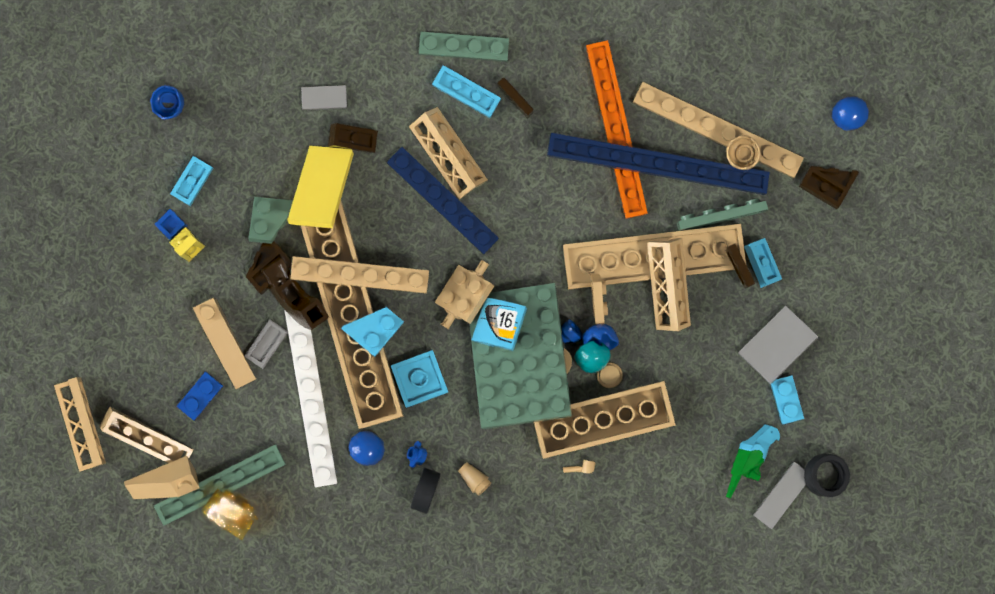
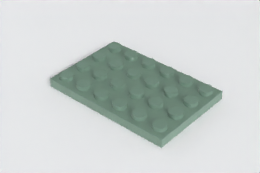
(532, 379)

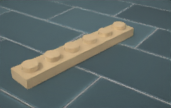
(359, 275)

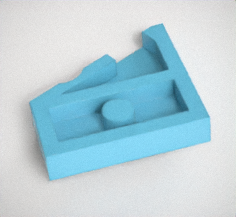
(374, 329)

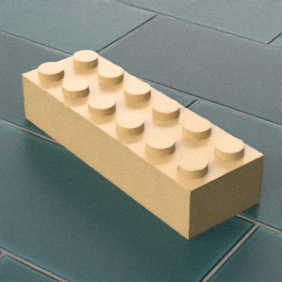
(606, 420)

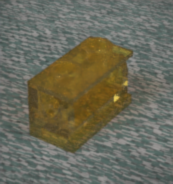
(229, 513)

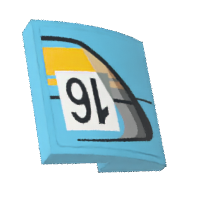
(499, 323)

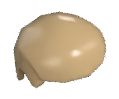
(743, 152)

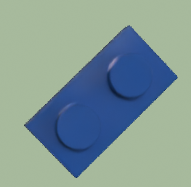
(200, 396)

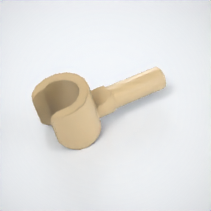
(587, 467)

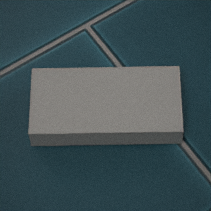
(324, 97)
(266, 344)

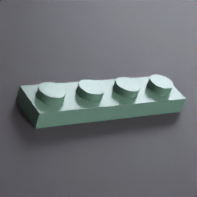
(463, 46)
(731, 212)

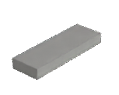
(781, 496)

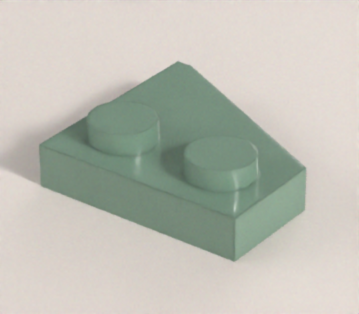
(268, 218)

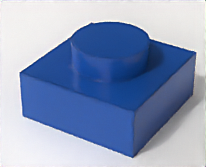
(170, 224)

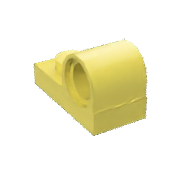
(186, 244)

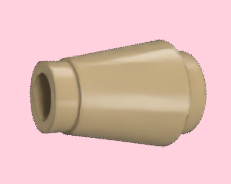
(474, 478)

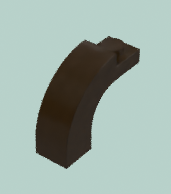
(296, 302)

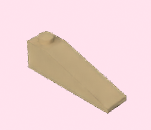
(224, 342)
(142, 436)

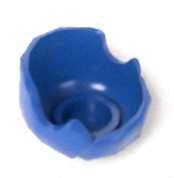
(167, 94)
(850, 113)
(601, 334)
(366, 448)

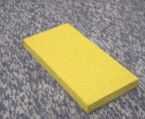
(320, 187)

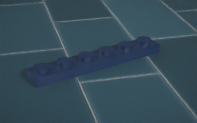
(442, 200)

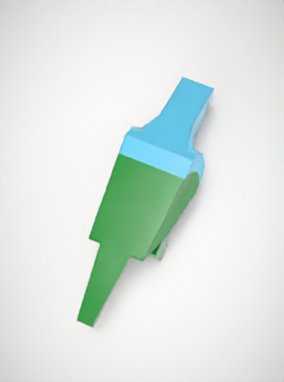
(751, 456)

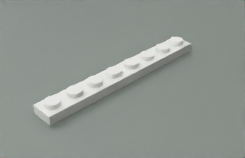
(311, 403)

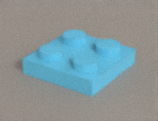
(419, 378)

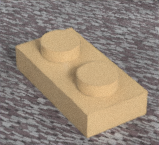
(598, 290)

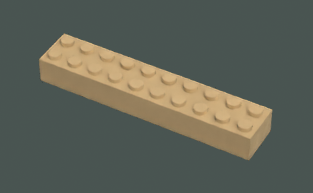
(366, 376)

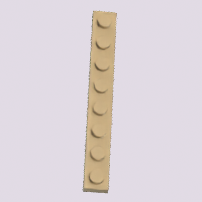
(714, 127)

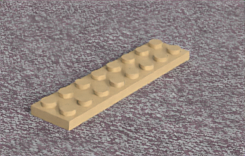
(628, 258)

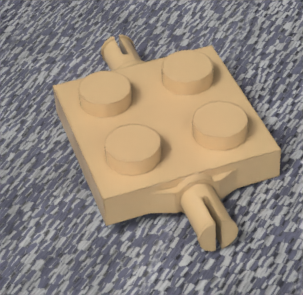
(464, 294)

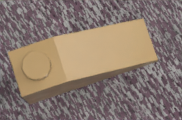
(165, 481)

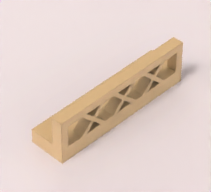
(450, 149)
(674, 285)
(86, 420)

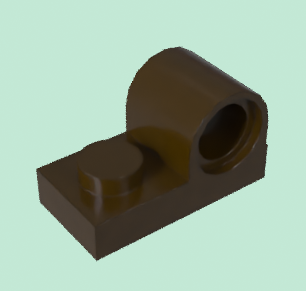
(352, 138)

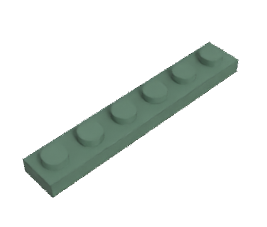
(228, 479)

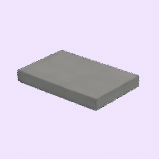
(778, 345)

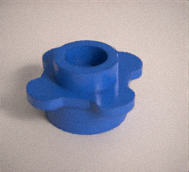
(416, 454)

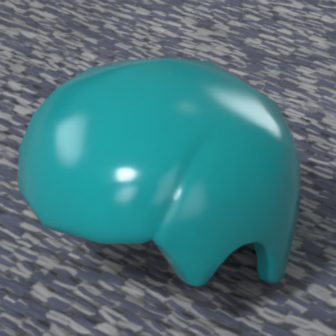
(592, 357)

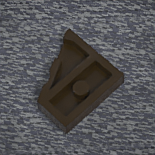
(828, 184)
(266, 255)

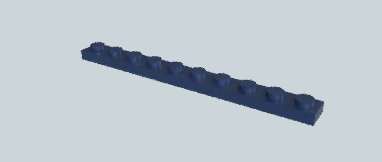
(657, 164)

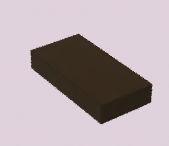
(515, 97)
(739, 266)

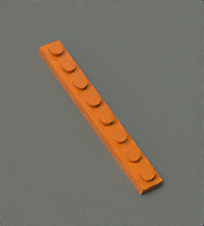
(615, 125)

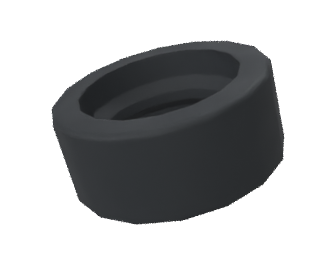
(810, 475)
(425, 490)

